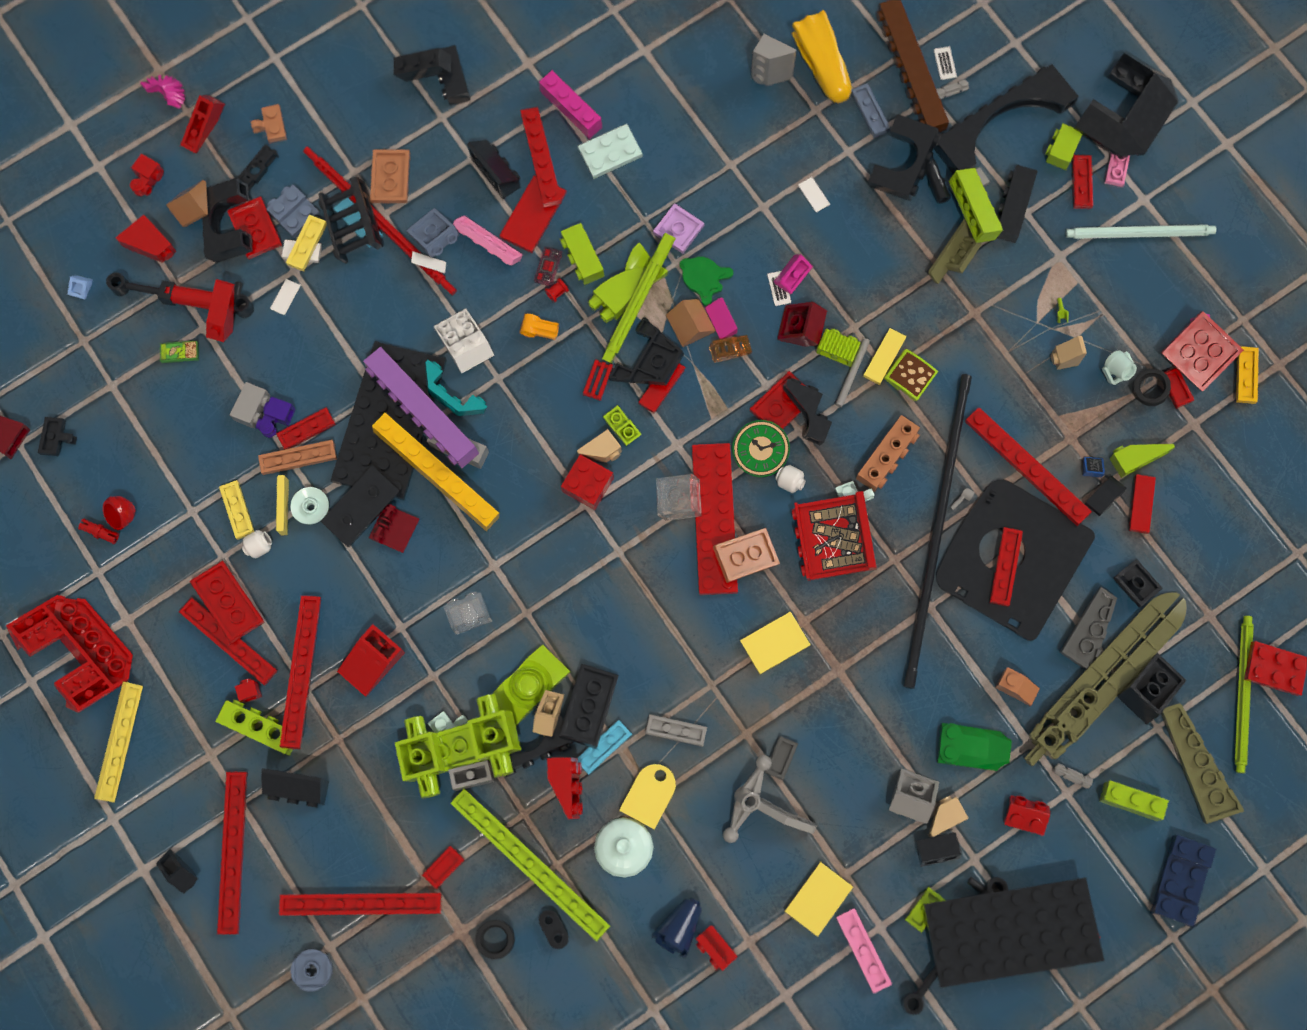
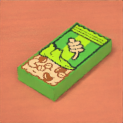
(179, 351)

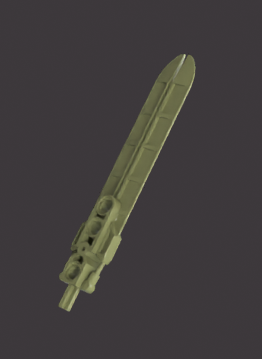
(1099, 700)

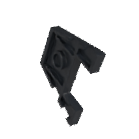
(655, 363)

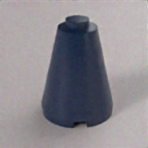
(679, 928)

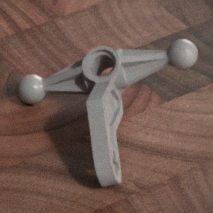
(752, 790)

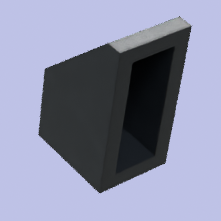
(176, 871)

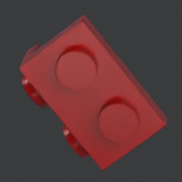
(1027, 815)
(716, 947)

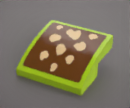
(911, 374)

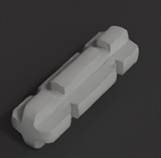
(953, 89)
(1073, 775)

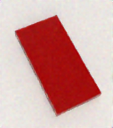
(529, 218)
(227, 601)

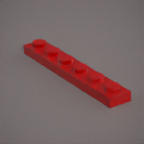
(540, 157)

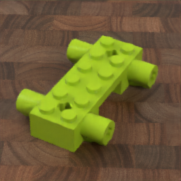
(458, 746)

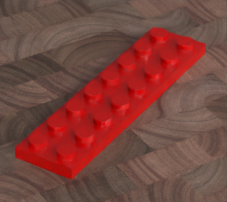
(716, 521)

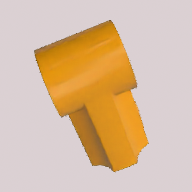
(534, 326)

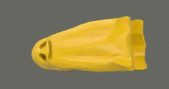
(820, 51)

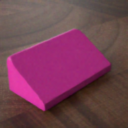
(793, 273)
(721, 319)

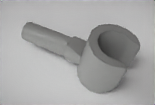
(967, 494)

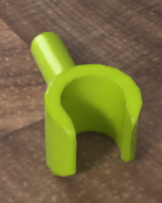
(1062, 313)

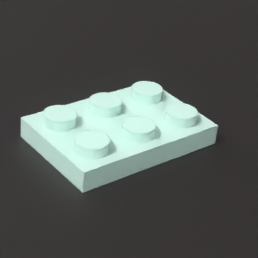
(610, 151)

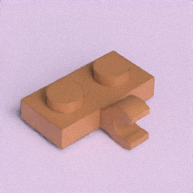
(272, 124)

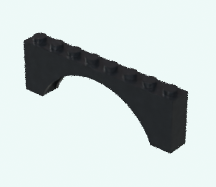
(1043, 90)

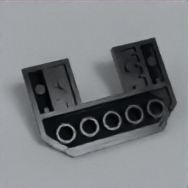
(1145, 118)

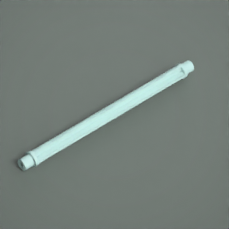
(1140, 231)

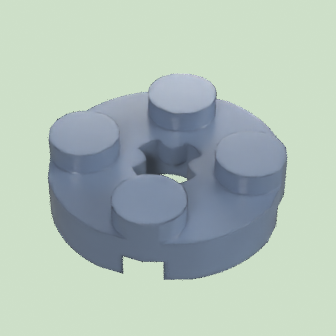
(303, 978)

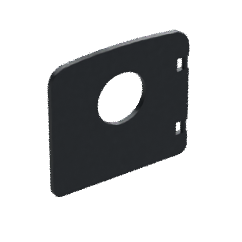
(1051, 557)

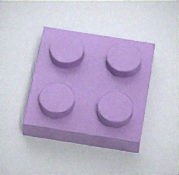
(679, 225)

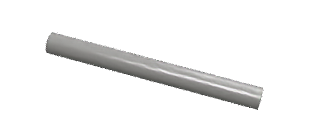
(852, 373)

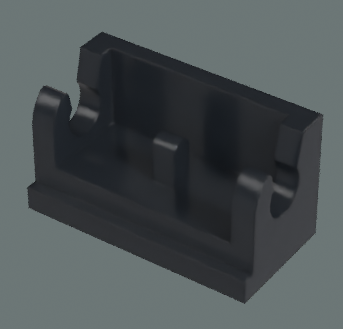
(938, 849)

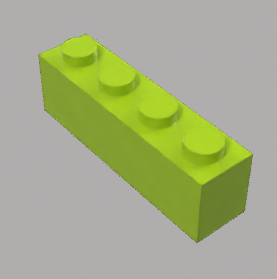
(975, 205)

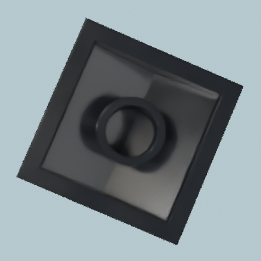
(1138, 583)

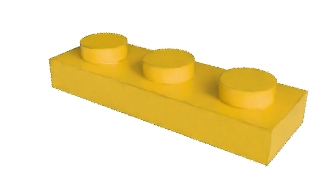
(1247, 376)

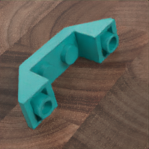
(473, 406)

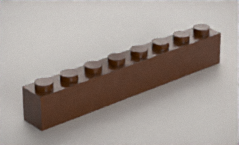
(911, 64)

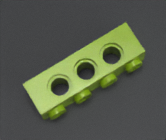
(229, 717)

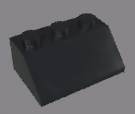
(494, 167)
(294, 787)

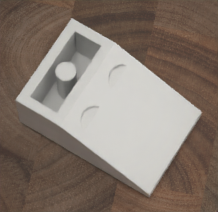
(464, 340)

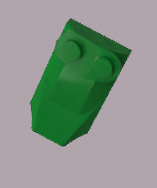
(973, 747)

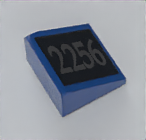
(1093, 467)

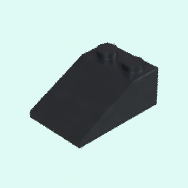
(1152, 689)

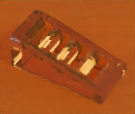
(721, 343)

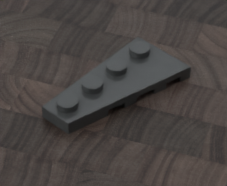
(1087, 636)

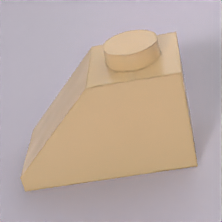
(1069, 353)
(601, 448)
(548, 713)
(947, 815)

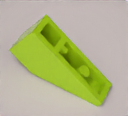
(1136, 456)

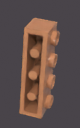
(888, 453)

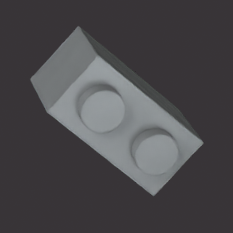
(250, 405)
(471, 775)

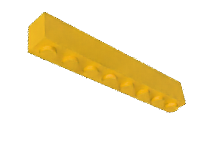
(435, 471)

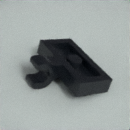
(53, 435)

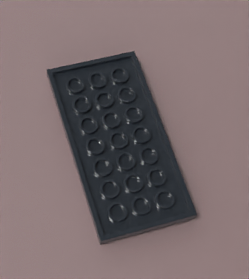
(361, 445)
(1013, 932)

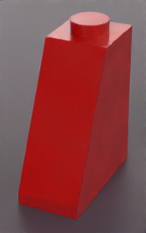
(146, 240)

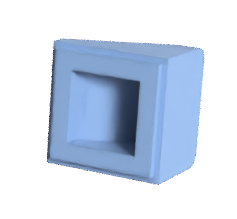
(79, 286)

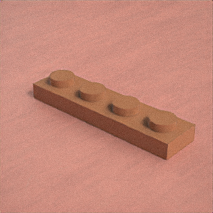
(297, 457)

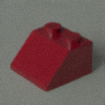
(802, 324)

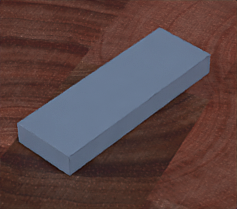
(870, 110)

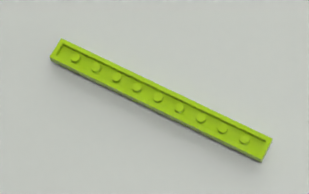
(530, 865)

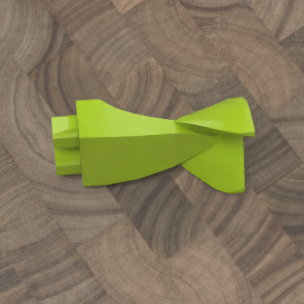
(618, 290)

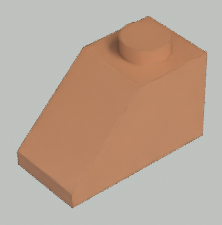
(1017, 686)

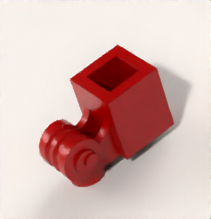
(149, 174)

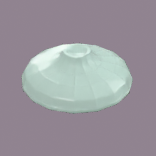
(623, 847)

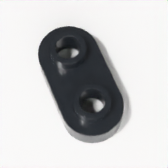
(554, 929)

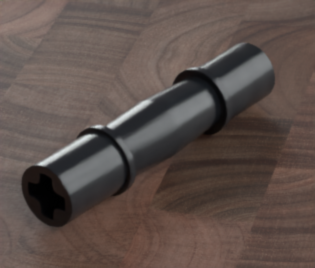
(936, 181)

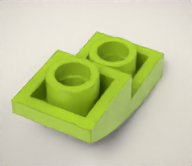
(621, 425)

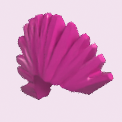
(168, 87)

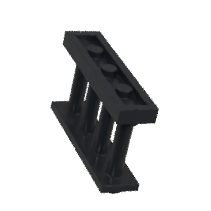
(367, 219)

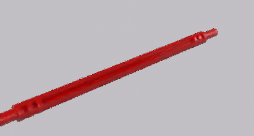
(381, 222)

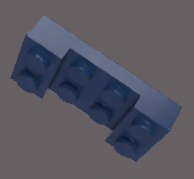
(1183, 880)

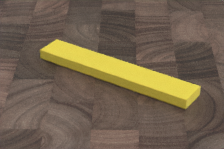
(118, 742)

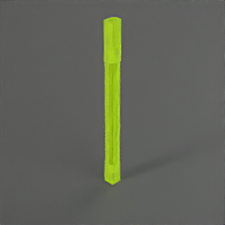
(638, 297)

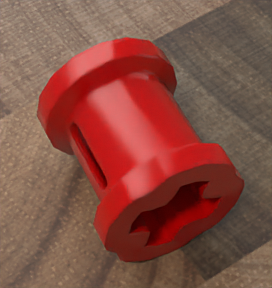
(556, 290)

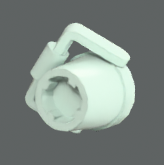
(1120, 365)

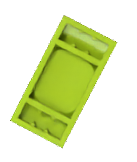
(528, 683)

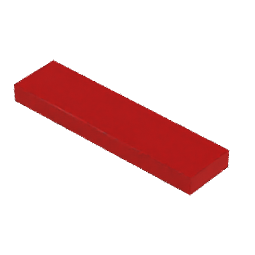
(1006, 566)

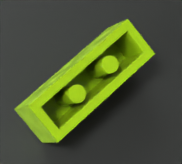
(581, 254)
(1134, 800)

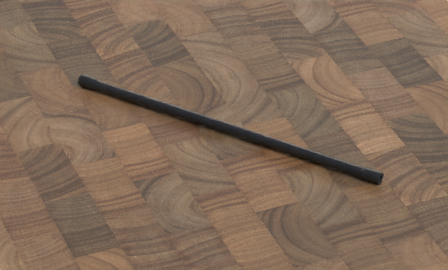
(911, 671)

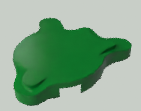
(703, 277)

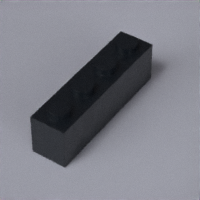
(1016, 202)

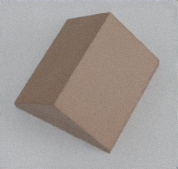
(190, 204)
(690, 321)

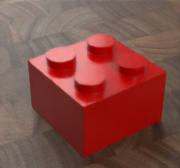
(587, 482)

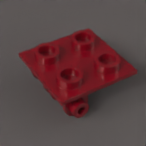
(394, 528)

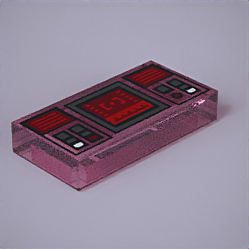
(548, 266)

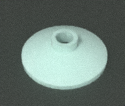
(305, 498)

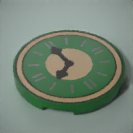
(761, 448)

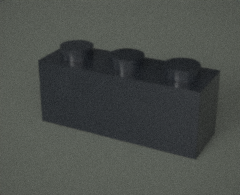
(422, 64)
(454, 82)

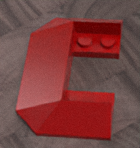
(89, 639)

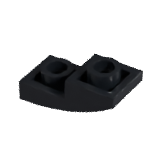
(1105, 496)

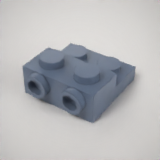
(291, 210)
(433, 233)

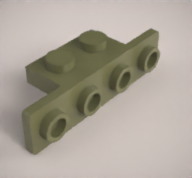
(956, 253)

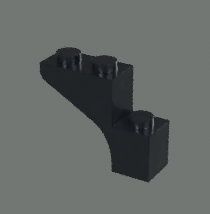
(807, 402)

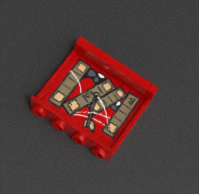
(834, 537)

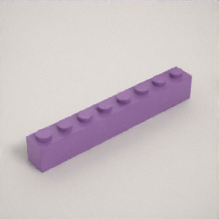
(421, 407)

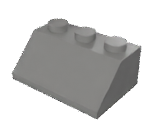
(772, 61)

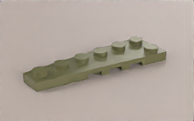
(1205, 780)

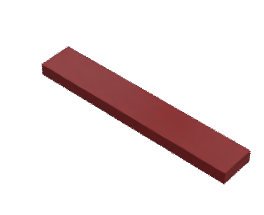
(237, 650)

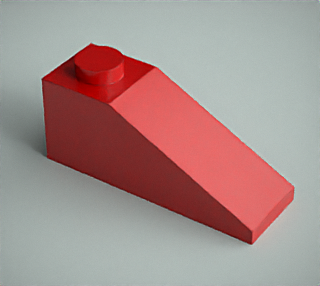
(202, 121)
(221, 311)

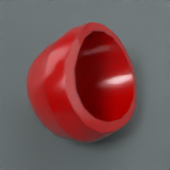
(118, 512)

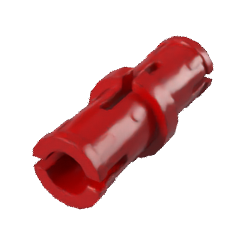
(98, 531)

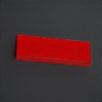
(1082, 181)
(657, 393)
(305, 429)
(1142, 504)

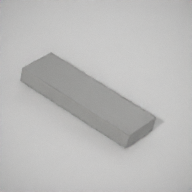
(676, 730)

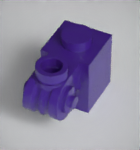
(275, 412)

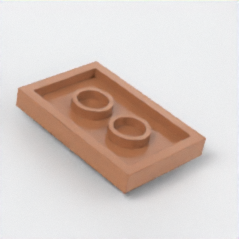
(390, 176)
(746, 555)

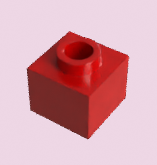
(248, 690)

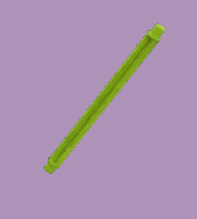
(1244, 692)

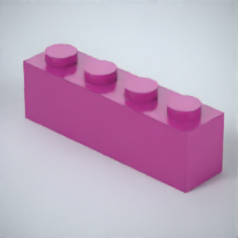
(570, 104)

